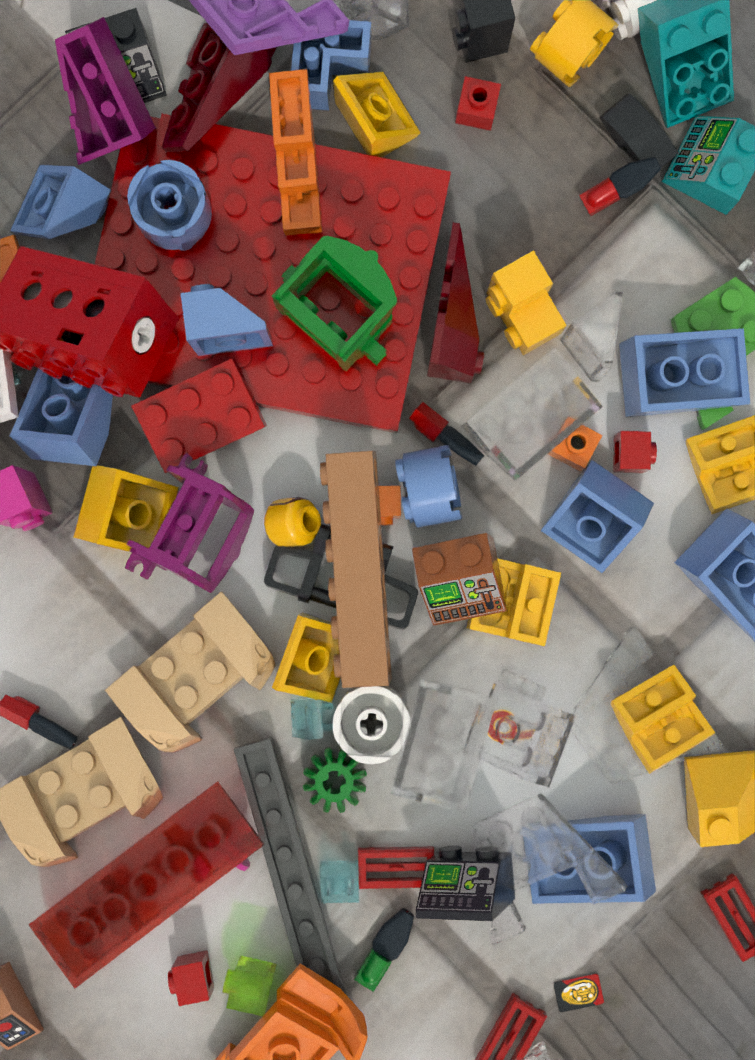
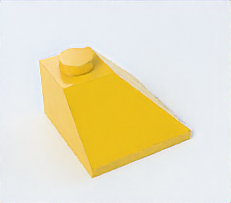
(720, 797)

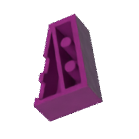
(100, 92)

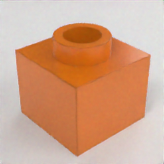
(577, 458)
(390, 504)

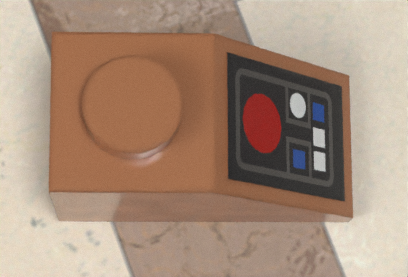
(17, 1015)

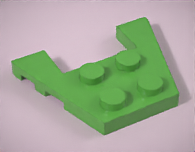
(722, 309)

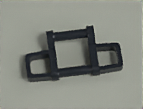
(311, 592)

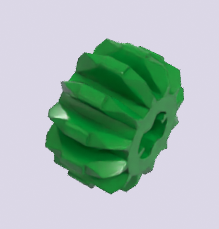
(322, 774)

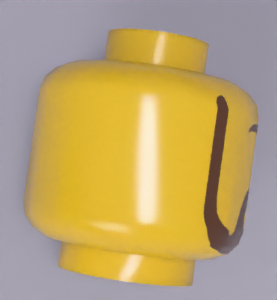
(292, 521)

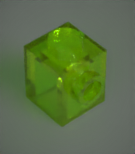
(249, 985)

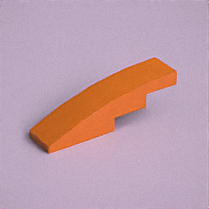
(295, 152)

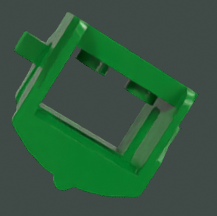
(359, 274)

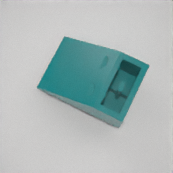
(688, 55)

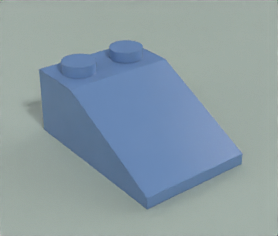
(684, 372)
(63, 421)
(724, 567)
(623, 845)

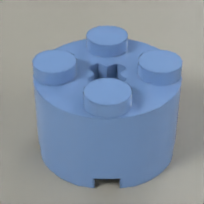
(164, 185)
(430, 486)

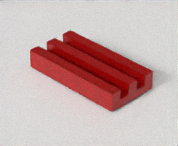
(391, 852)
(720, 889)
(526, 1008)

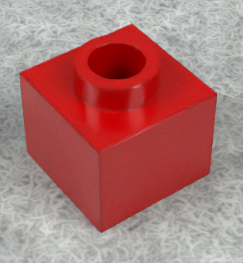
(477, 113)
(633, 452)
(191, 978)

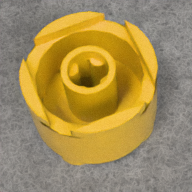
(574, 39)

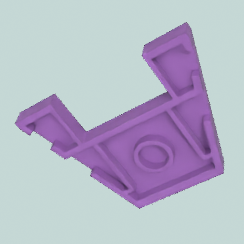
(268, 24)

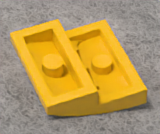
(725, 464)
(529, 601)
(661, 718)

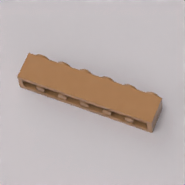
(358, 569)

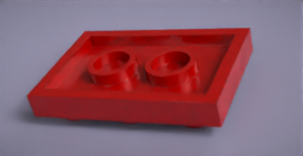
(199, 414)

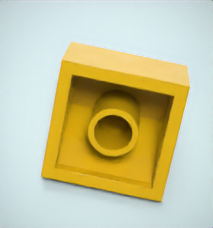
(122, 508)

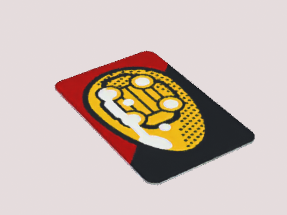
(578, 993)

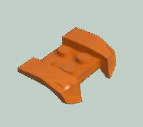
(304, 1023)

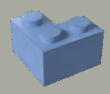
(331, 56)

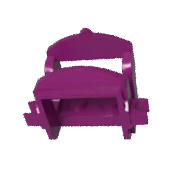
(187, 525)

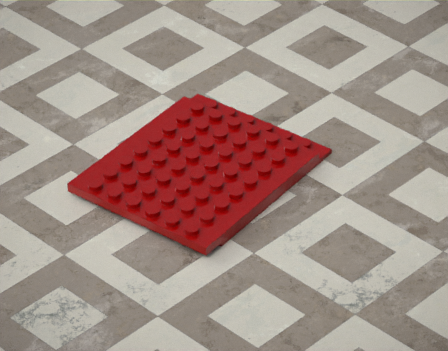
(245, 252)

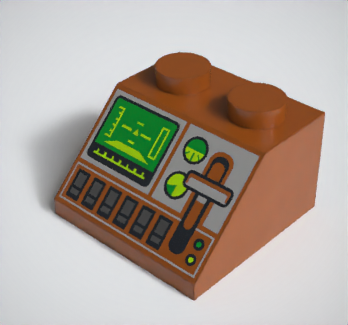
(460, 578)

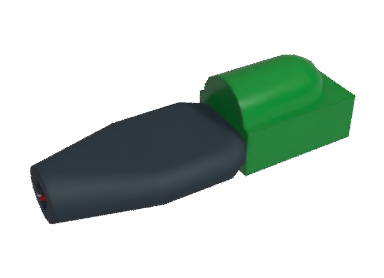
(385, 948)

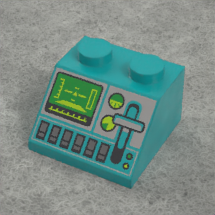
(714, 161)

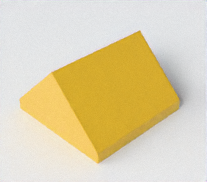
(374, 112)
(309, 660)

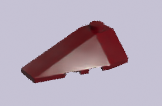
(213, 87)
(456, 332)

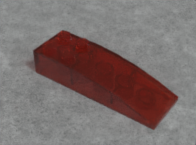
(145, 884)

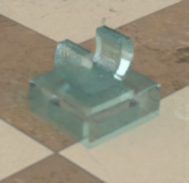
(307, 718)
(339, 881)

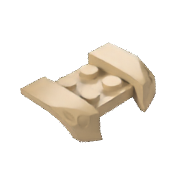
(191, 675)
(76, 794)

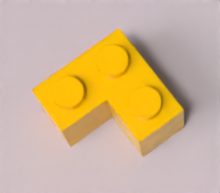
(522, 301)

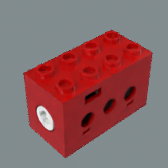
(83, 321)

